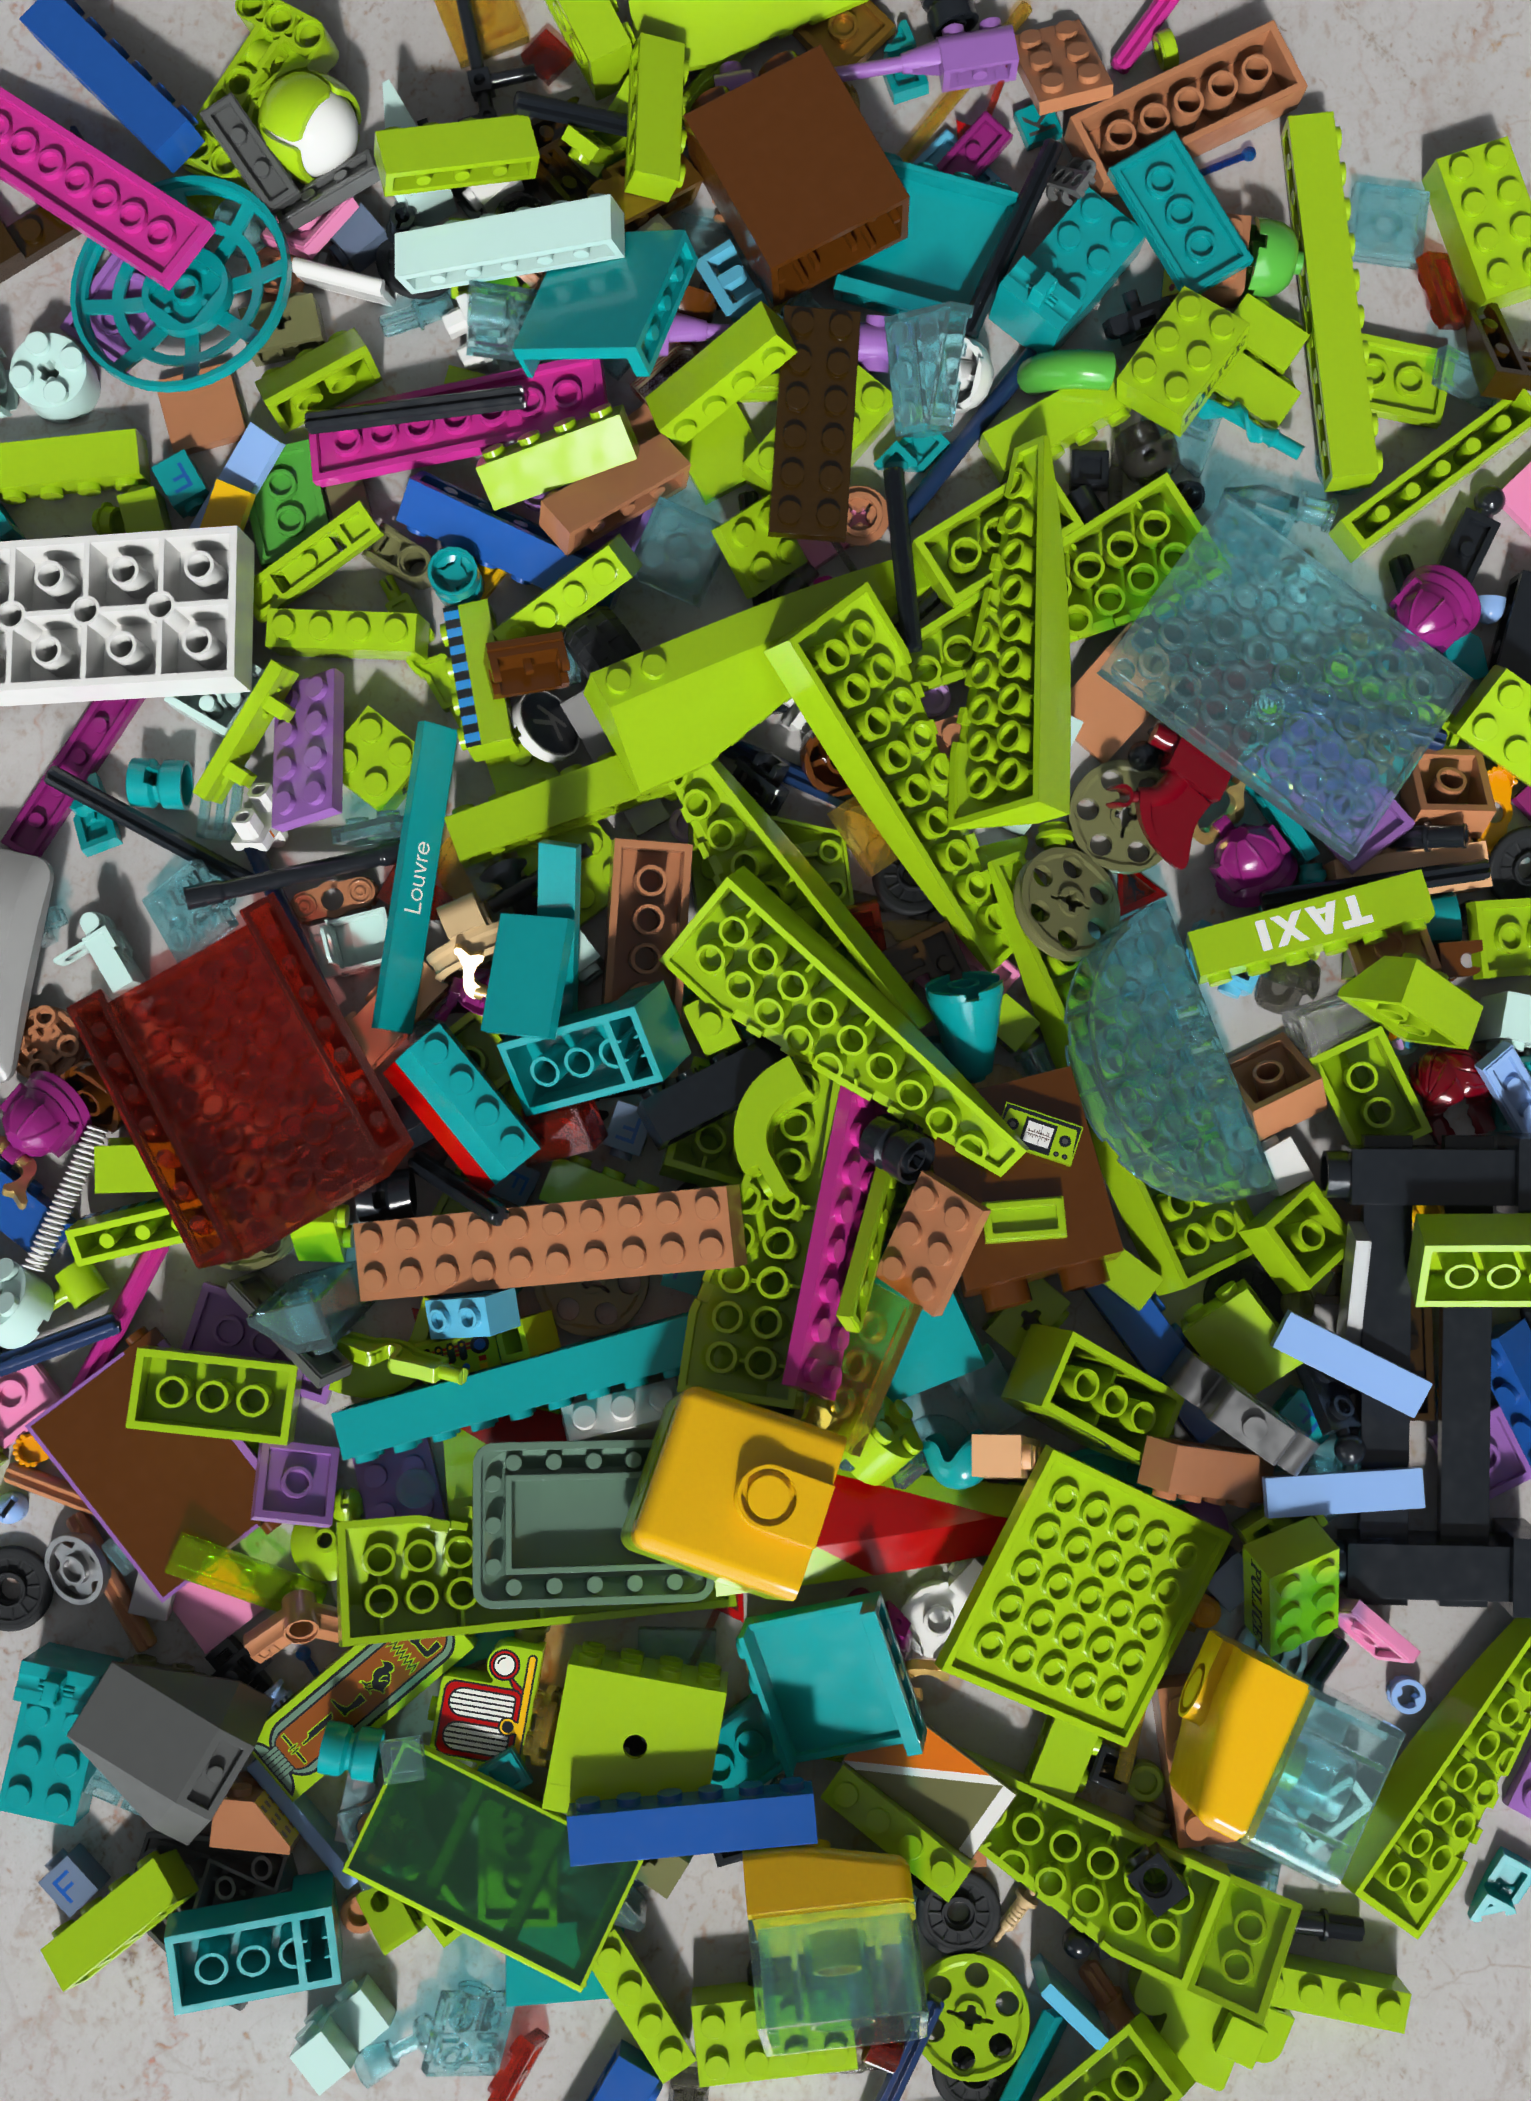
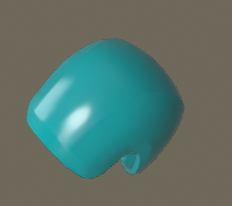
(949, 1466)

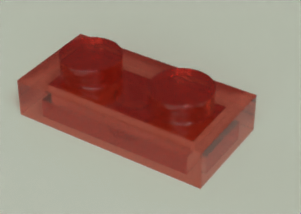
(1442, 289)
(523, 2056)

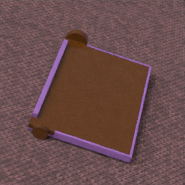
(143, 1481)

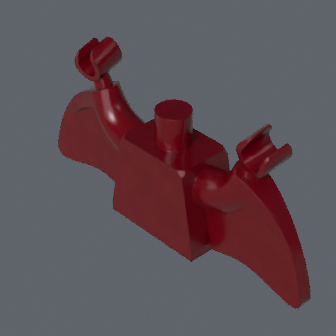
(1178, 800)

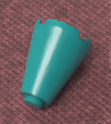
(968, 1019)

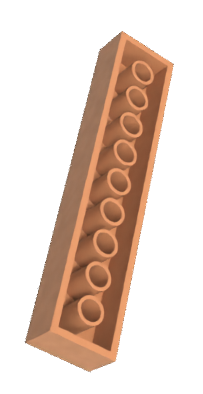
(552, 1244)

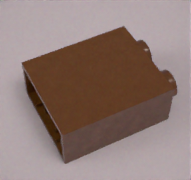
(796, 173)
(1004, 1269)

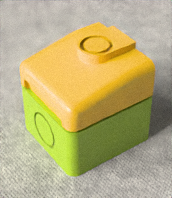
(734, 1493)

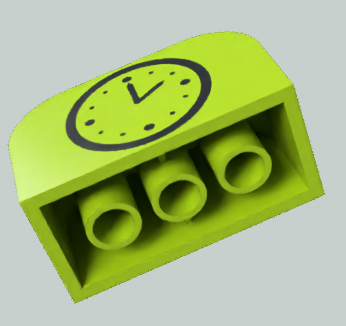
(1089, 1394)

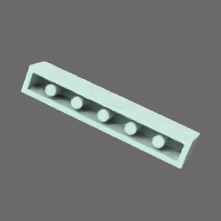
(510, 244)

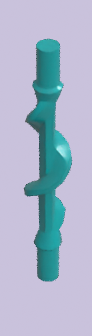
(1238, 414)

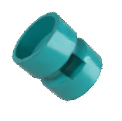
(455, 576)
(154, 783)
(350, 1751)

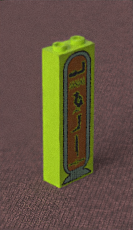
(358, 1688)

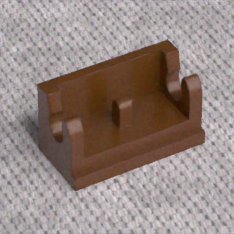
(527, 665)
(1450, 957)

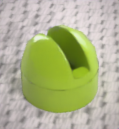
(353, 1509)

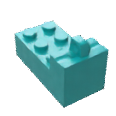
(1066, 274)
(598, 1051)
(44, 1767)
(255, 1946)

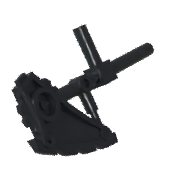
(483, 87)

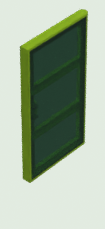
(491, 1868)

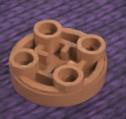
(49, 1042)

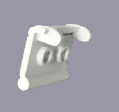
(343, 281)

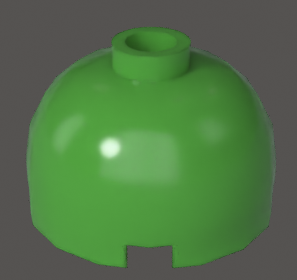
(1275, 258)

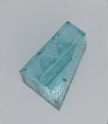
(925, 365)

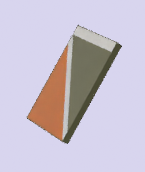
(939, 1788)

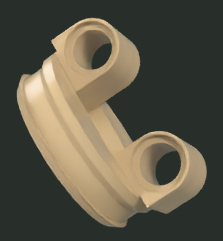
(465, 924)

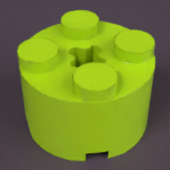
(888, 1446)

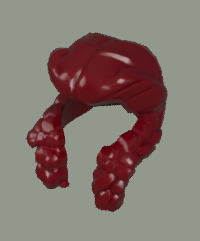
(1444, 1079)

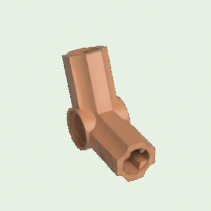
(295, 1623)

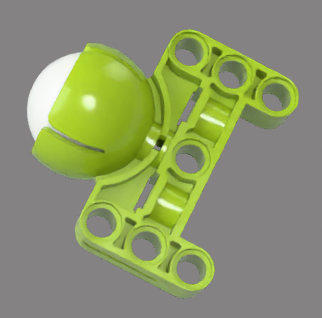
(287, 95)

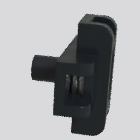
(1137, 321)
(762, 781)
(234, 1669)

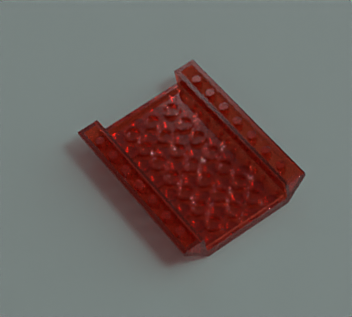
(243, 1089)

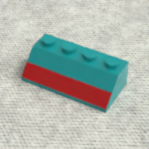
(462, 1108)

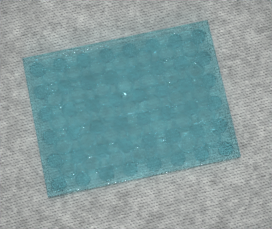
(1286, 677)

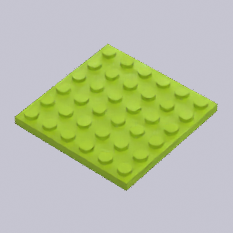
(1084, 1597)

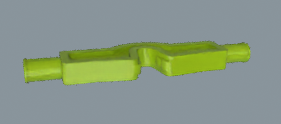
(433, 670)
(402, 1358)

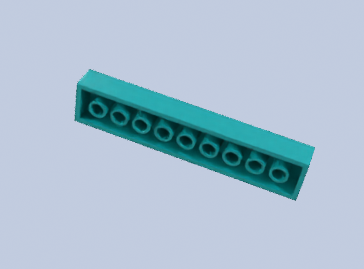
(511, 1389)

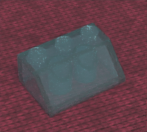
(312, 1309)

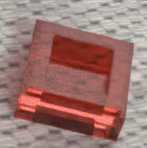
(548, 56)

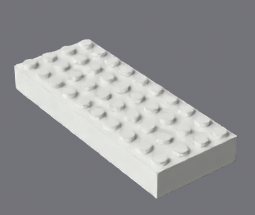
(126, 616)

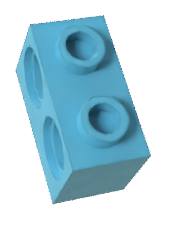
(472, 1314)

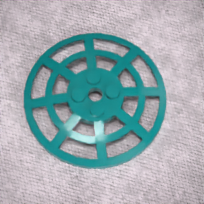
(199, 312)

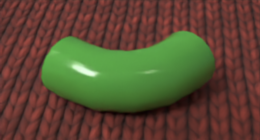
(1067, 371)

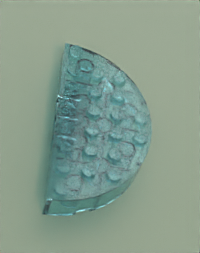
(1156, 1067)

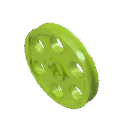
(977, 2037)

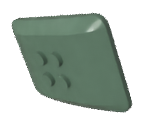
(553, 1528)

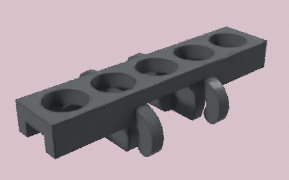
(1071, 180)

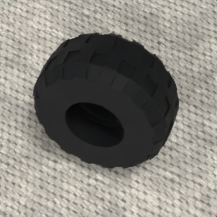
(598, 640)

